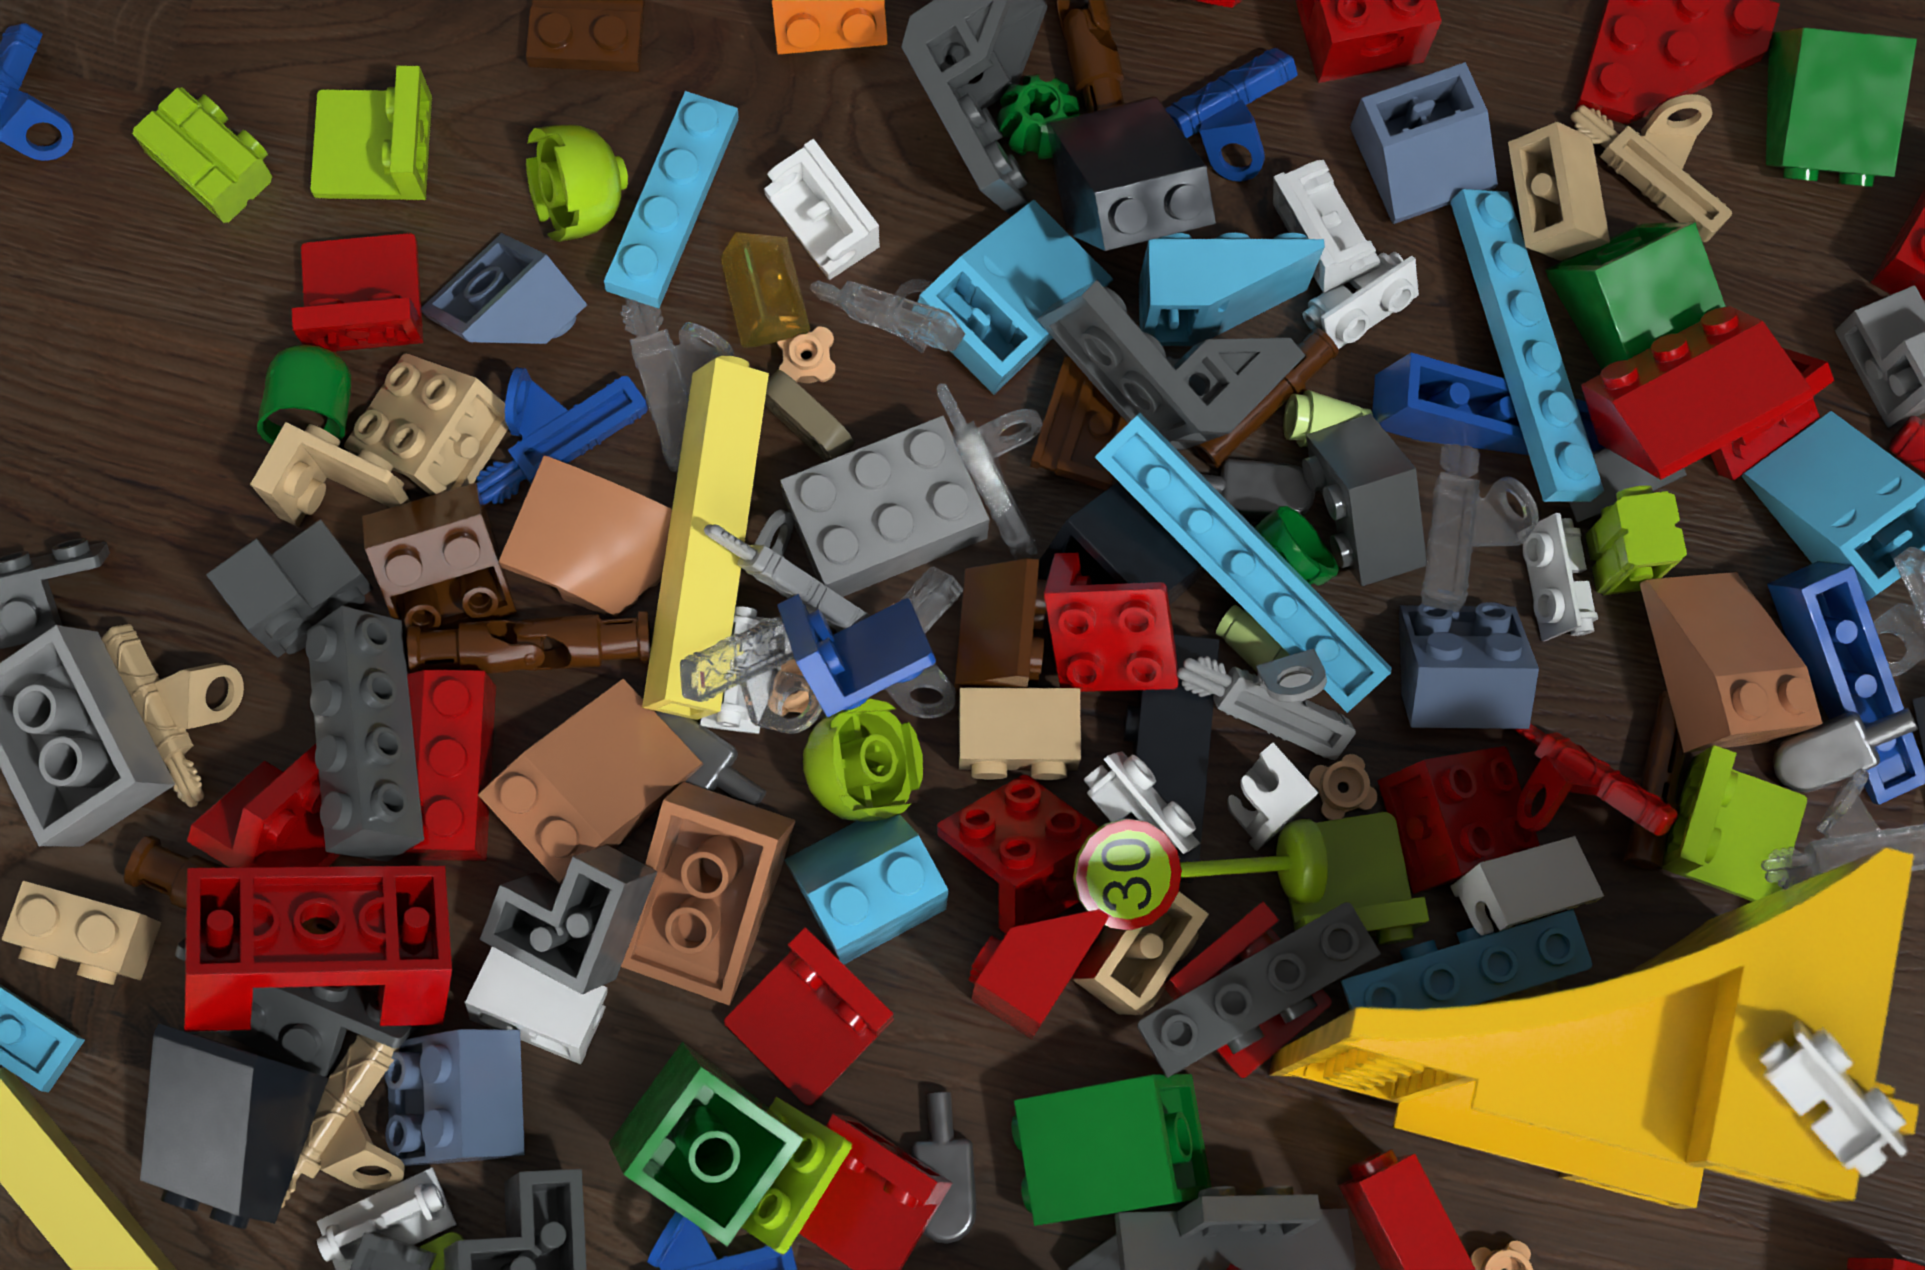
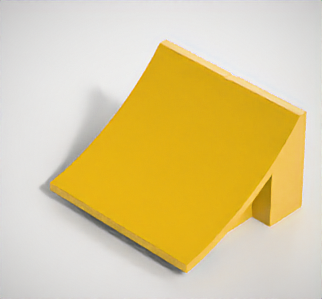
(1660, 1066)

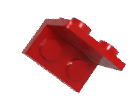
(360, 293)
(1109, 632)
(1455, 814)
(1025, 844)
(1236, 945)
(809, 1019)
(874, 1202)

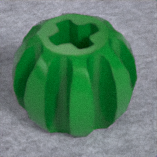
(1029, 108)

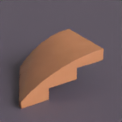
(588, 538)

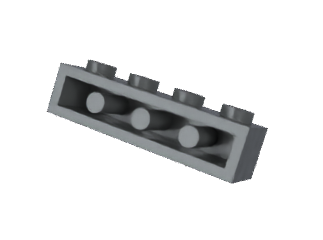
(364, 735)

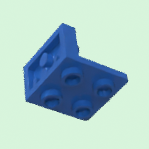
(859, 659)

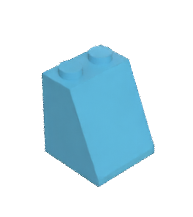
(868, 884)

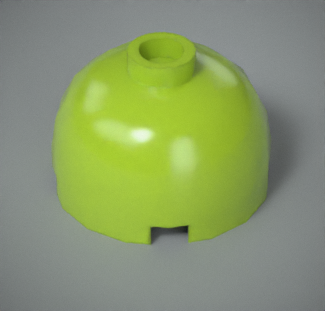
(574, 180)
(863, 763)

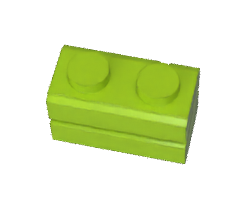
(203, 154)
(1635, 540)

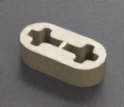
(806, 417)

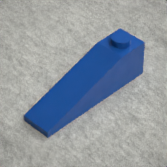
(1453, 406)
(1846, 663)

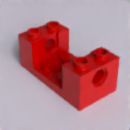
(1367, 35)
(250, 935)

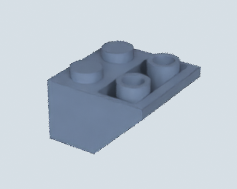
(1426, 142)
(1466, 667)
(456, 1097)

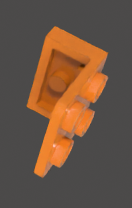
(828, 24)

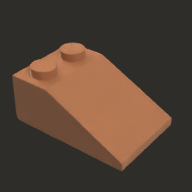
(1726, 663)
(591, 779)
(709, 892)

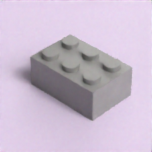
(885, 508)
(73, 739)

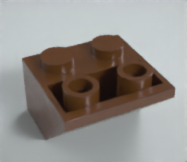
(438, 561)
(997, 626)

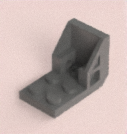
(949, 47)
(1182, 398)

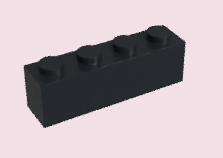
(1174, 739)

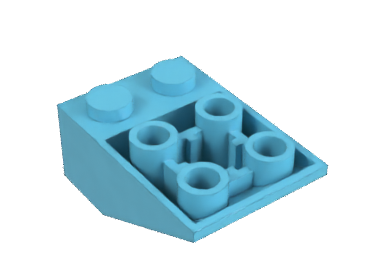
(1211, 285)
(1006, 286)
(1843, 500)

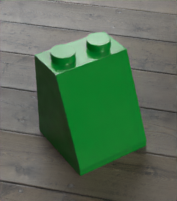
(1836, 103)
(1637, 288)
(703, 1144)
(1110, 1148)

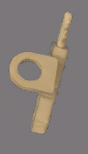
(1657, 160)
(172, 704)
(337, 1134)

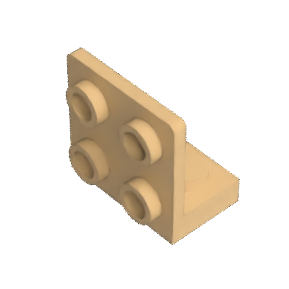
(431, 425)
(301, 461)

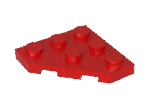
(1670, 50)

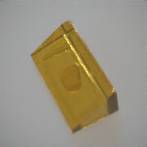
(763, 289)

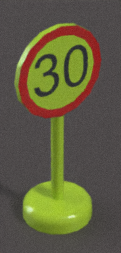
(1136, 870)

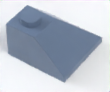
(507, 297)

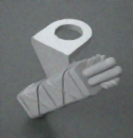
(783, 576)
(1275, 699)

